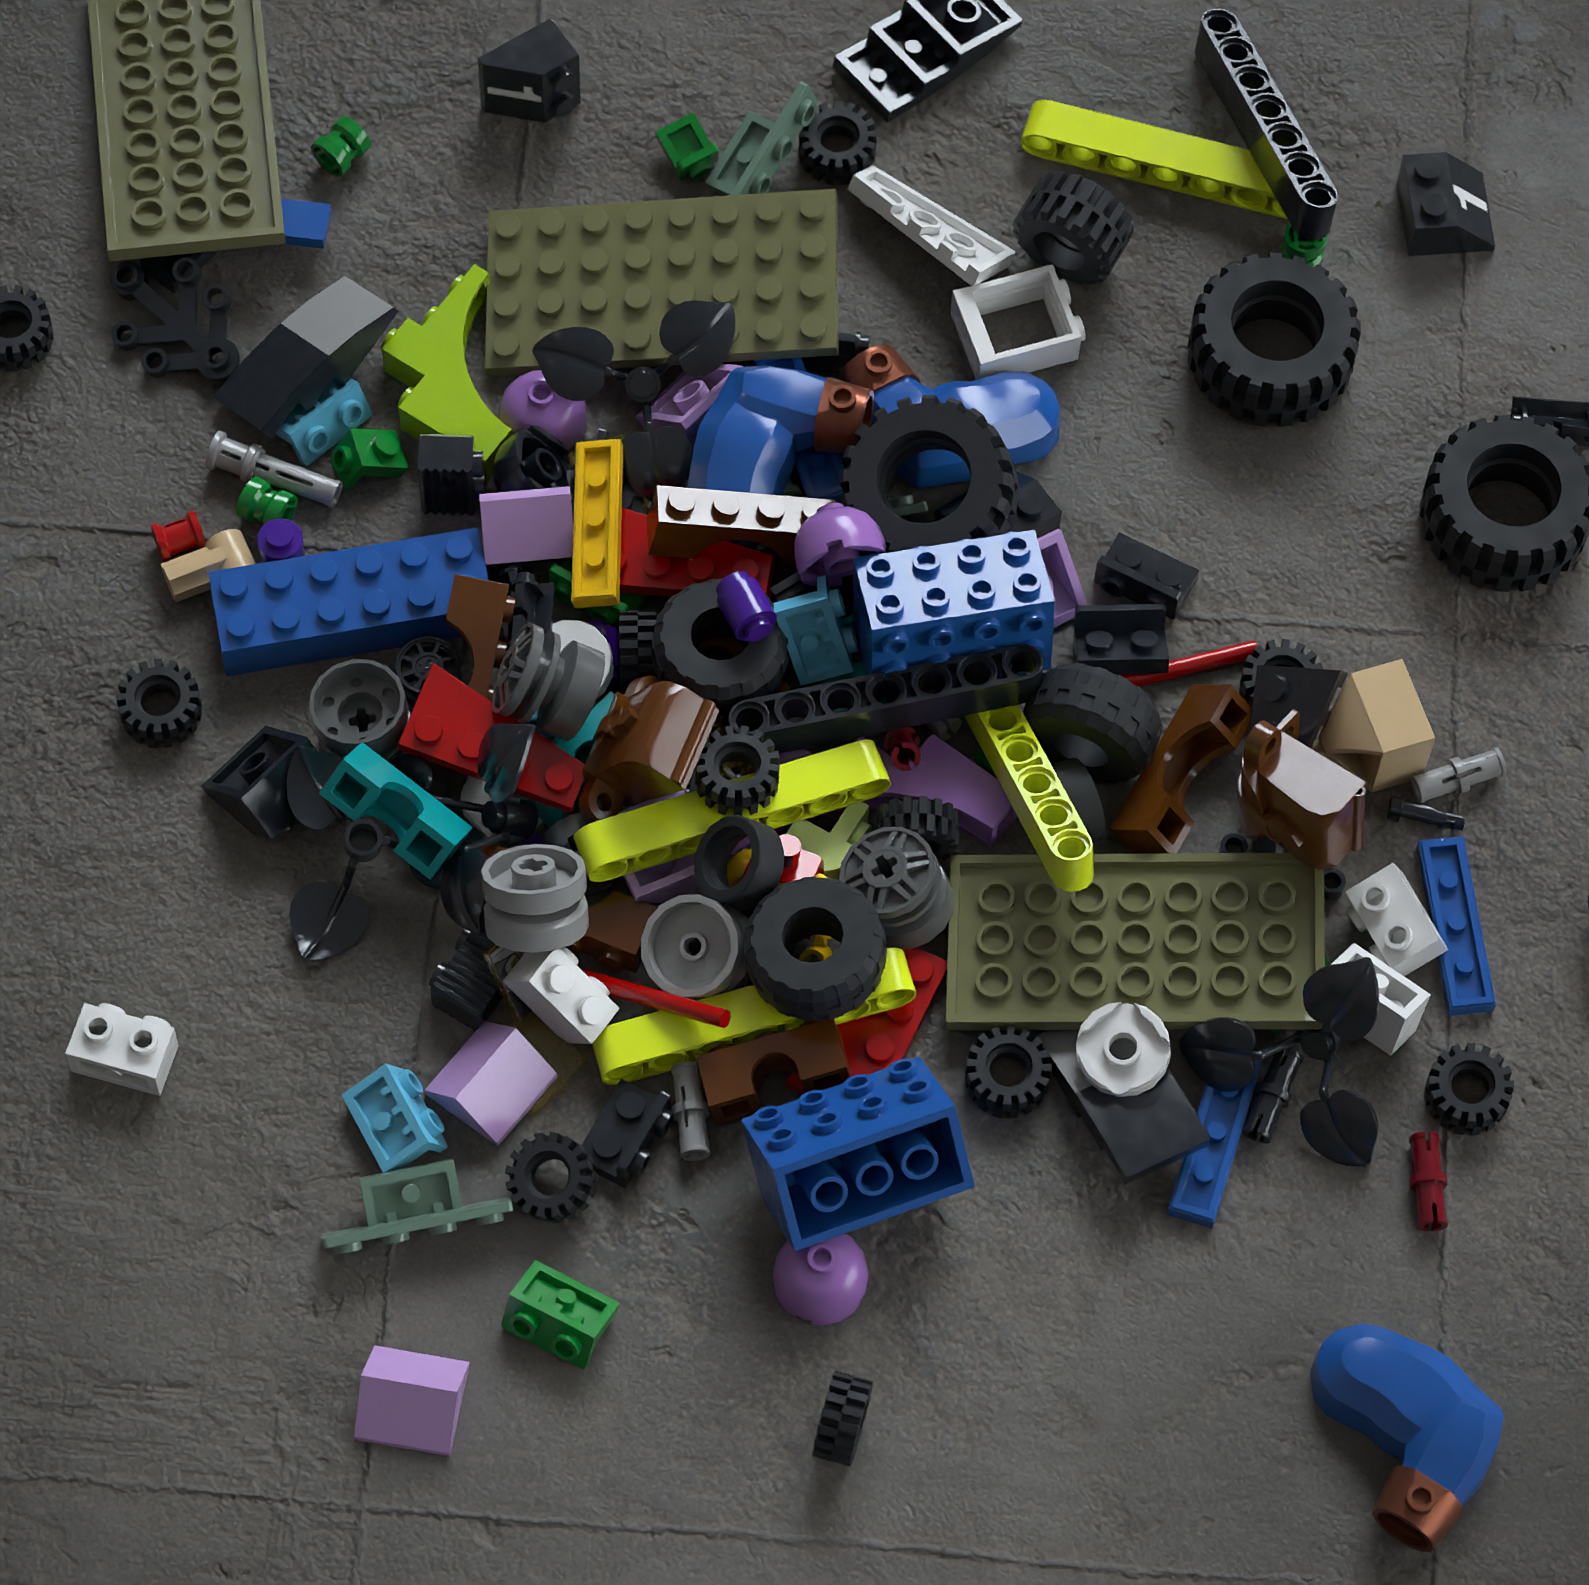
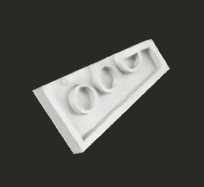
(941, 233)

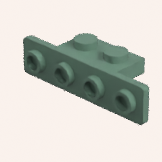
(761, 147)
(410, 1202)

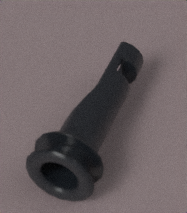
(1421, 812)

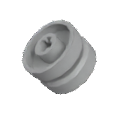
(535, 898)
(674, 941)

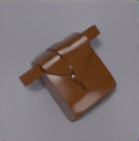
(645, 746)
(1299, 796)

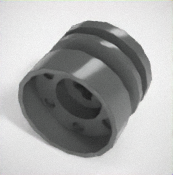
(548, 681)
(357, 698)
(903, 884)

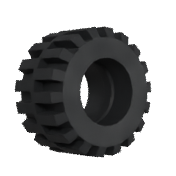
(1073, 227)

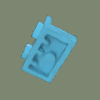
(328, 420)
(816, 634)
(394, 1117)

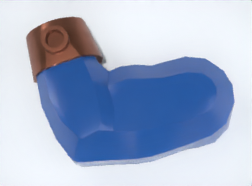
(1012, 401)
(764, 420)
(1417, 1411)

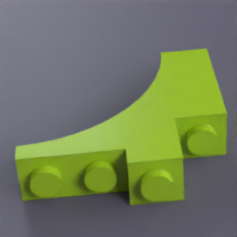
(435, 369)

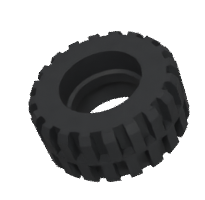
(1283, 292)
(924, 428)
(1495, 551)

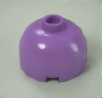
(533, 403)
(832, 540)
(821, 1280)

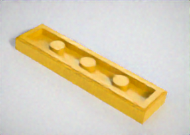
(597, 523)

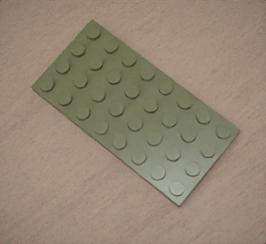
(184, 127)
(636, 260)
(1150, 930)

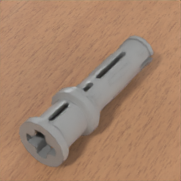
(250, 465)

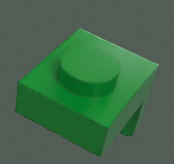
(688, 147)
(368, 454)

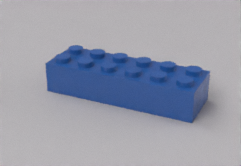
(341, 601)

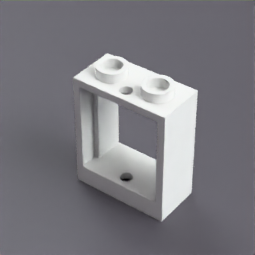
(1011, 291)

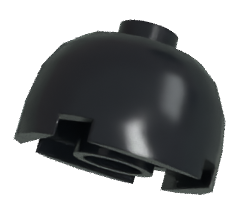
(531, 462)

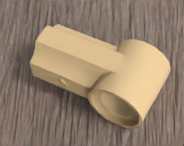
(189, 573)

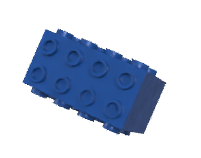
(952, 601)
(857, 1152)

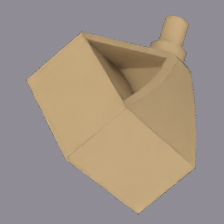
(1378, 728)

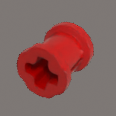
(178, 536)

